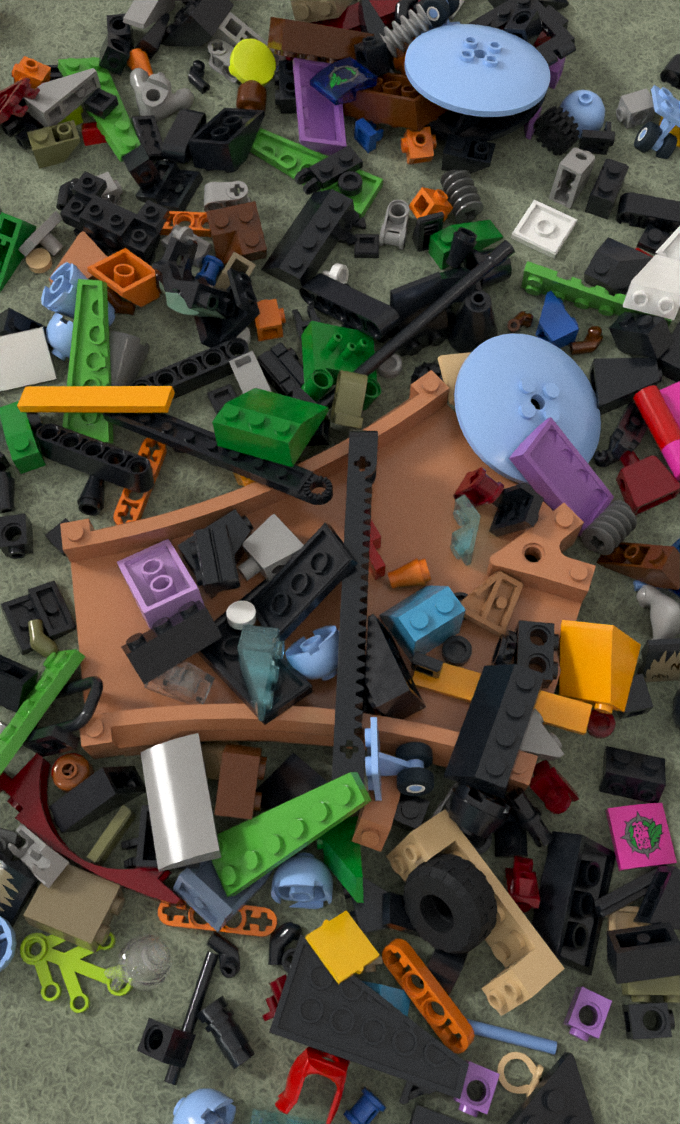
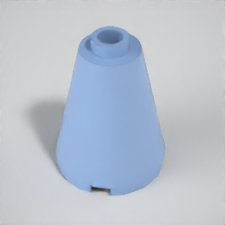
(63, 291)

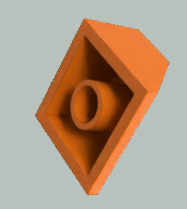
(127, 276)

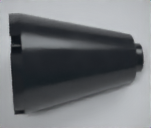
(472, 322)

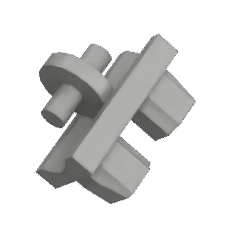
(185, 233)

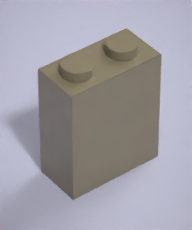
(318, 10)
(76, 907)

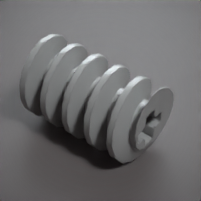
(406, 31)

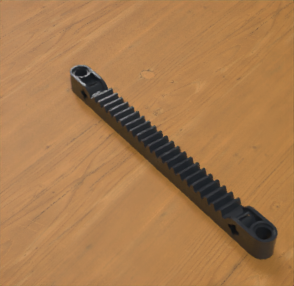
(353, 608)

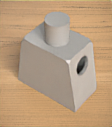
(575, 167)
(269, 549)

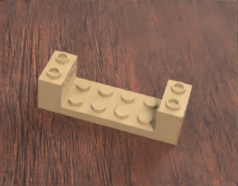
(513, 940)

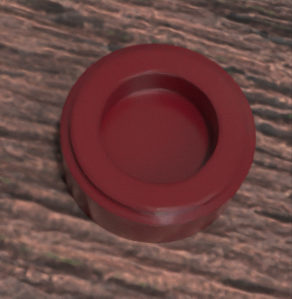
(600, 724)

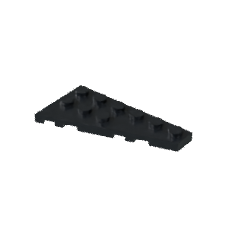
(361, 1026)

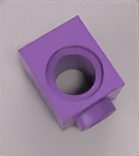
(600, 1008)
(489, 1081)

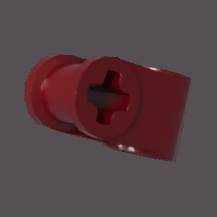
(479, 488)

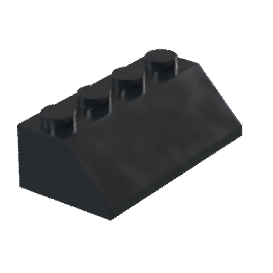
(311, 238)
(495, 728)
(572, 879)

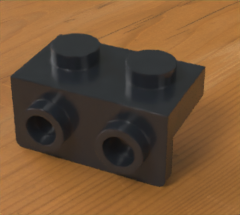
(516, 509)
(633, 775)

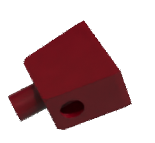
(645, 482)

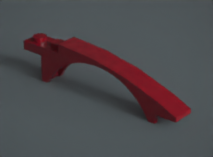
(30, 797)

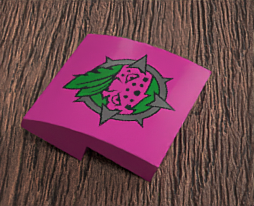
(640, 836)

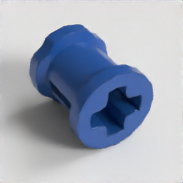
(210, 269)
(365, 1108)

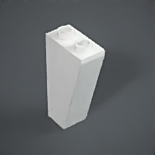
(656, 288)

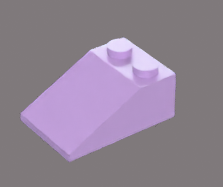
(158, 581)

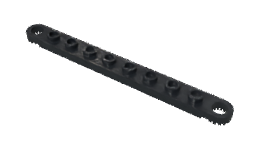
(203, 445)

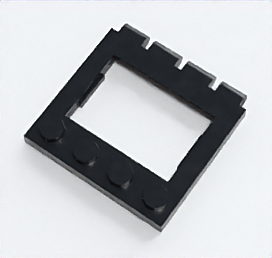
(561, 41)

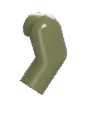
(39, 641)

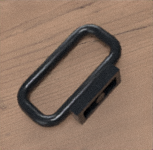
(59, 736)

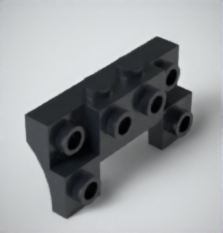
(111, 222)

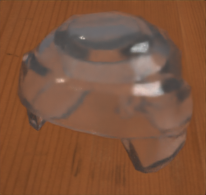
(142, 964)

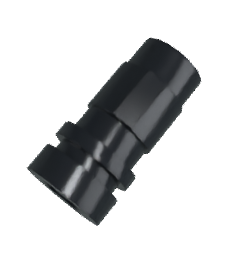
(226, 1032)

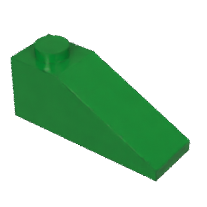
(12, 236)
(441, 241)
(21, 439)
(344, 856)

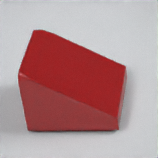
(91, 134)

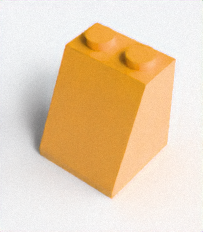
(596, 664)

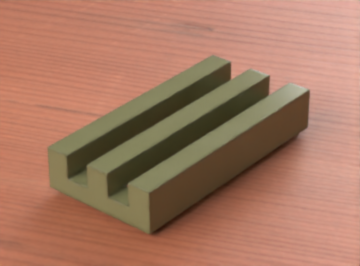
(112, 835)

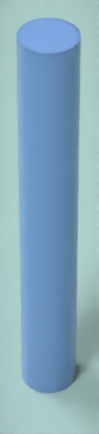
(513, 1037)

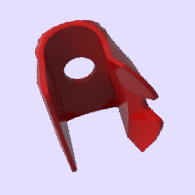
(312, 1062)

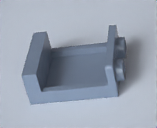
(206, 895)

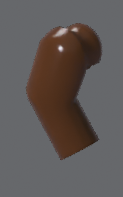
(120, 306)
(521, 319)
(590, 342)

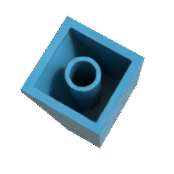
(424, 619)

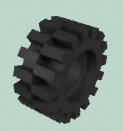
(556, 130)

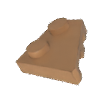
(493, 602)

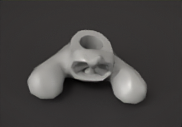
(155, 95)
(663, 612)

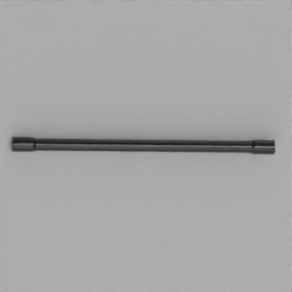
(492, 260)

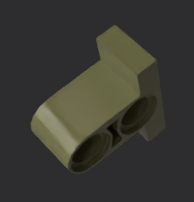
(348, 399)

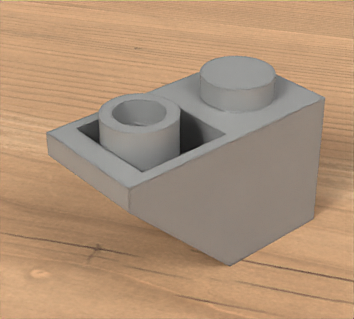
(249, 373)
(540, 741)

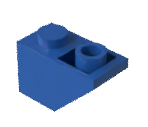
(555, 323)

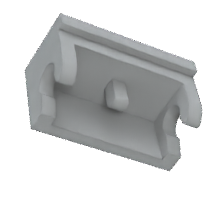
(39, 857)

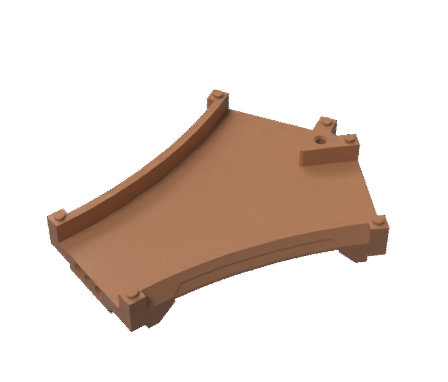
(412, 507)

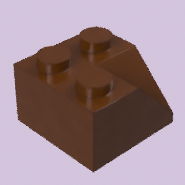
(237, 231)
(238, 781)

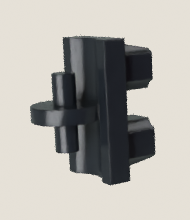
(22, 124)

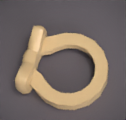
(536, 1071)

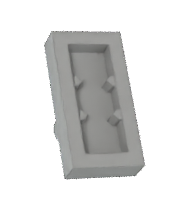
(44, 237)

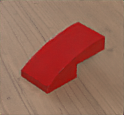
(376, 564)

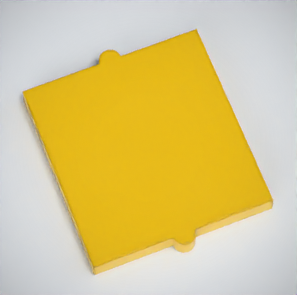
(342, 947)

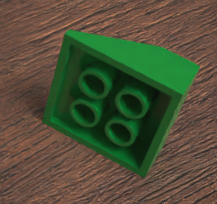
(268, 425)

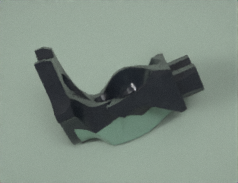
(184, 292)

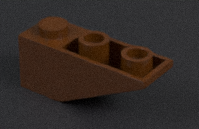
(645, 562)

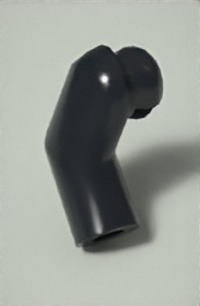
(280, 939)

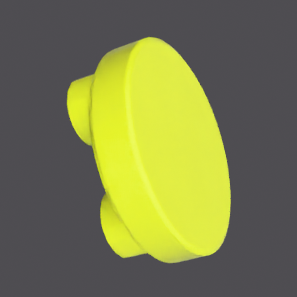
(252, 61)

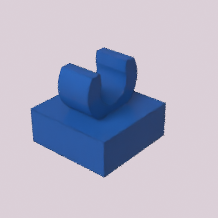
(367, 135)

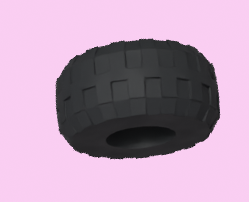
(450, 903)

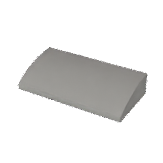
(180, 803)

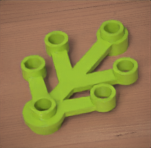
(69, 964)

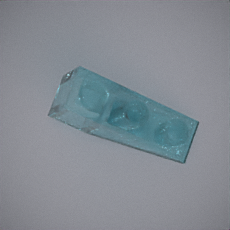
(258, 657)

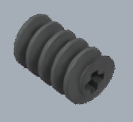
(462, 195)
(609, 528)

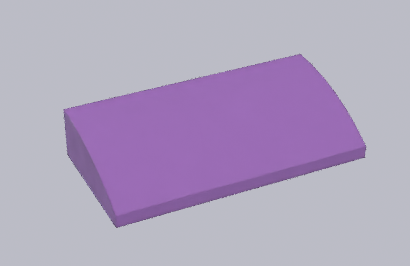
(319, 120)
(561, 473)

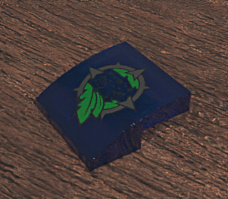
(342, 79)

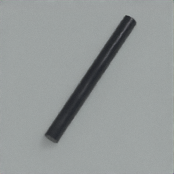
(194, 1007)

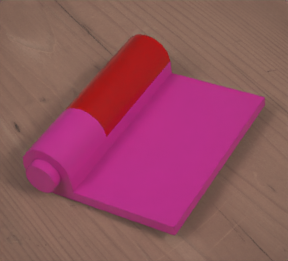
(662, 416)

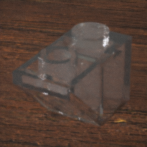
(183, 683)

